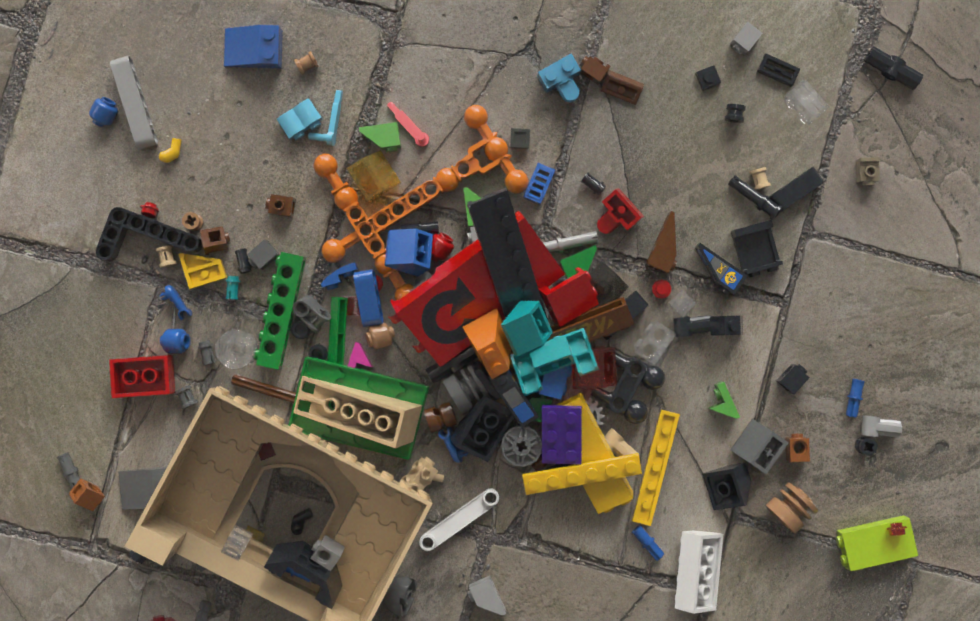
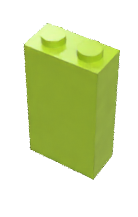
(872, 545)

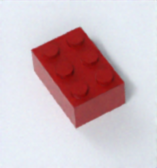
(142, 376)

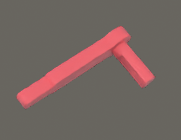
(421, 138)

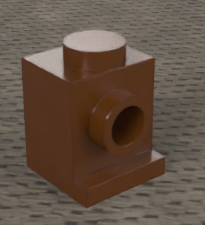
(594, 69)
(287, 208)
(211, 235)

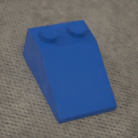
(253, 46)

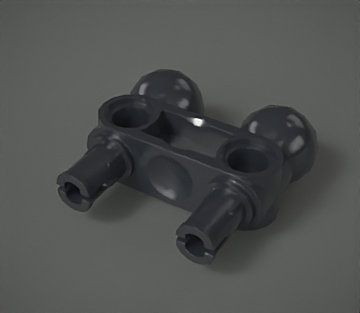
(633, 410)

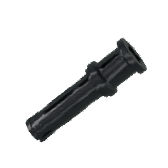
(763, 202)

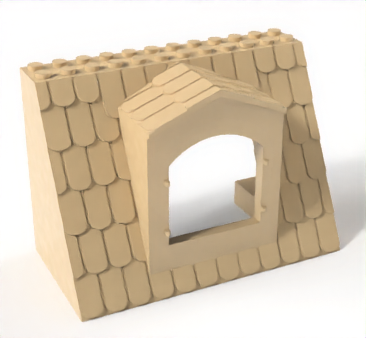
(216, 476)

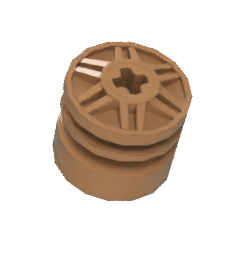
(792, 507)

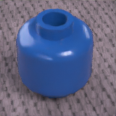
(103, 111)
(175, 341)

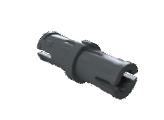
(69, 469)

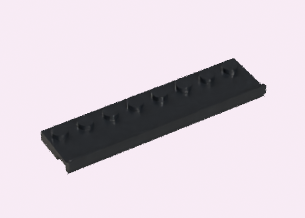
(504, 250)

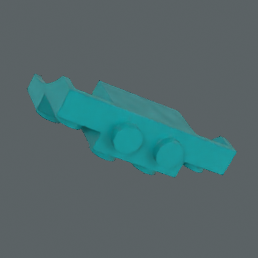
(554, 355)

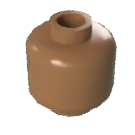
(379, 336)

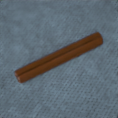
(263, 388)

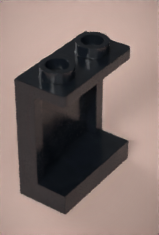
(756, 248)

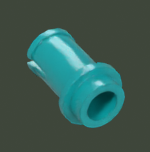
(232, 287)

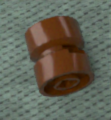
(440, 417)

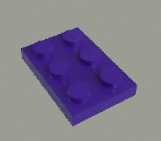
(561, 434)

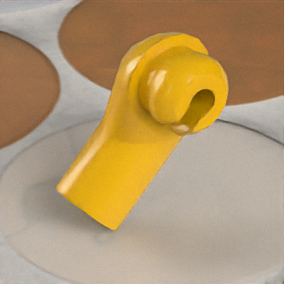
(172, 153)

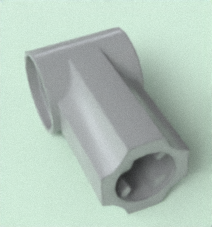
(884, 427)

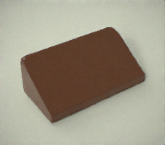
(622, 87)

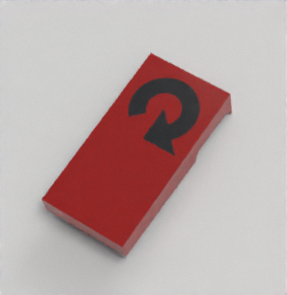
(462, 293)

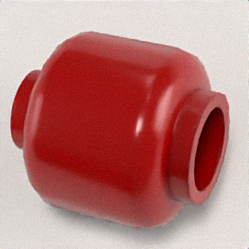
(441, 247)

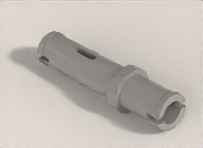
(571, 242)

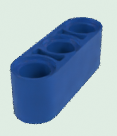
(368, 298)

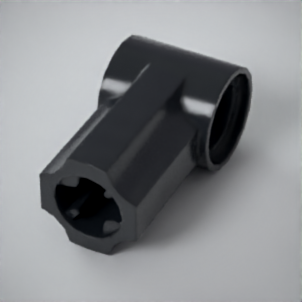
(687, 326)

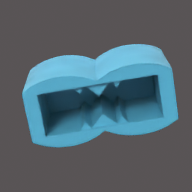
(300, 119)

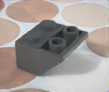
(759, 446)

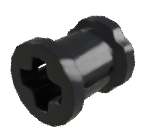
(872, 446)

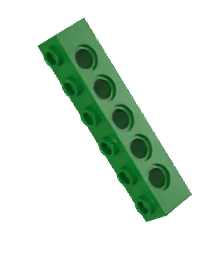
(280, 340)

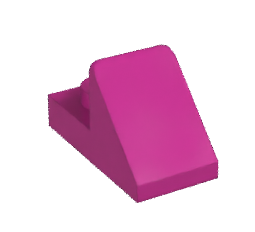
(359, 356)

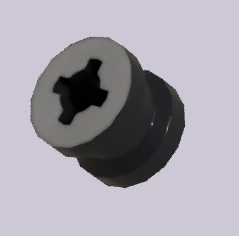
(735, 113)

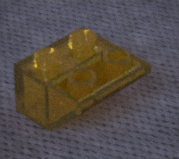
(373, 175)

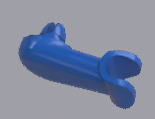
(172, 294)
(456, 453)

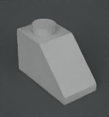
(486, 595)

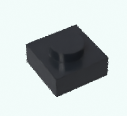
(708, 77)

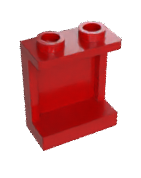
(570, 297)

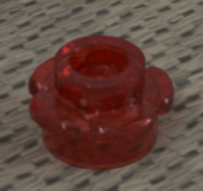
(896, 529)

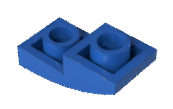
(334, 278)

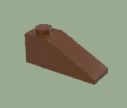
(664, 250)

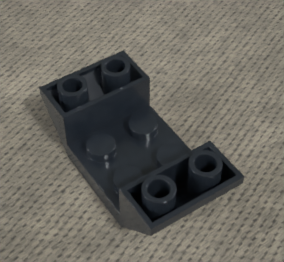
(298, 557)

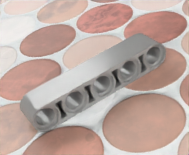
(133, 102)

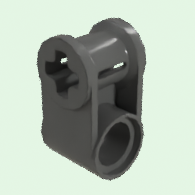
(312, 313)

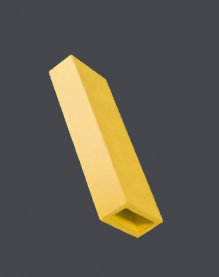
(603, 494)

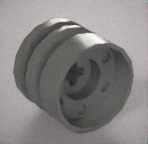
(465, 390)
(517, 434)

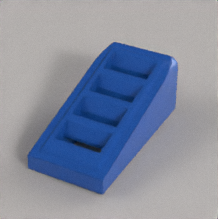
(538, 200)

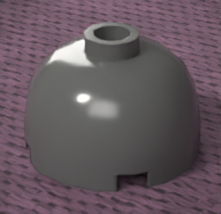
(399, 595)

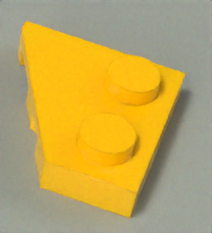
(201, 270)

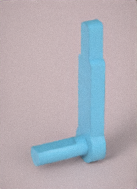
(330, 137)

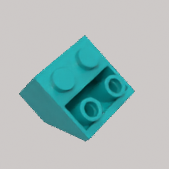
(526, 327)

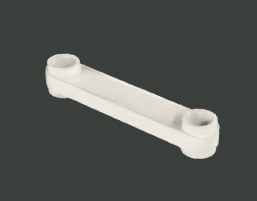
(459, 519)

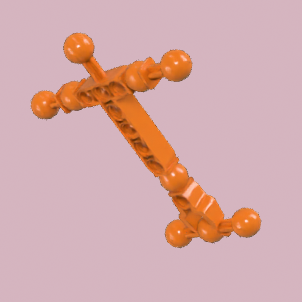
(445, 181)

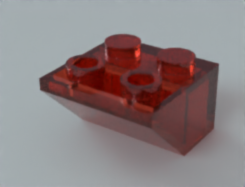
(600, 378)

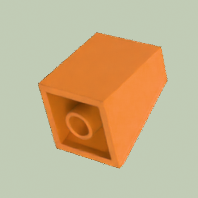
(490, 343)

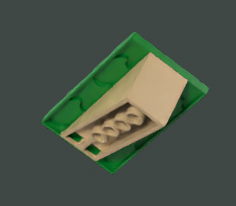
(358, 407)

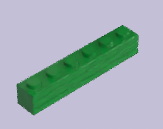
(337, 330)

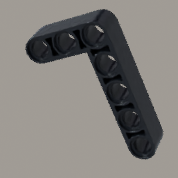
(146, 229)

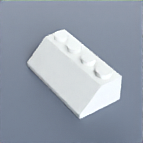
(698, 571)

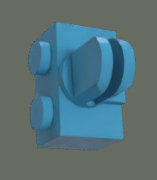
(561, 76)

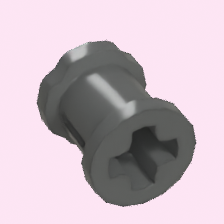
(185, 404)

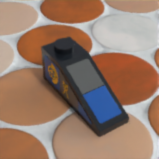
(723, 273)
(514, 398)

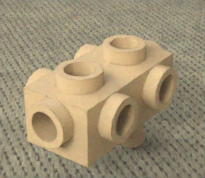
(422, 474)

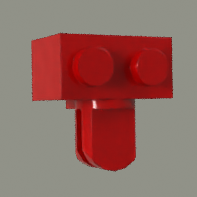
(619, 212)

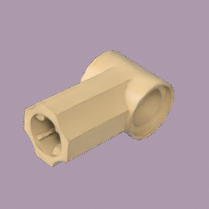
(617, 444)

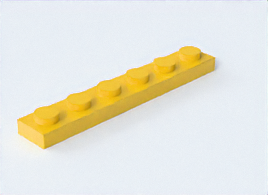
(655, 467)
(582, 474)

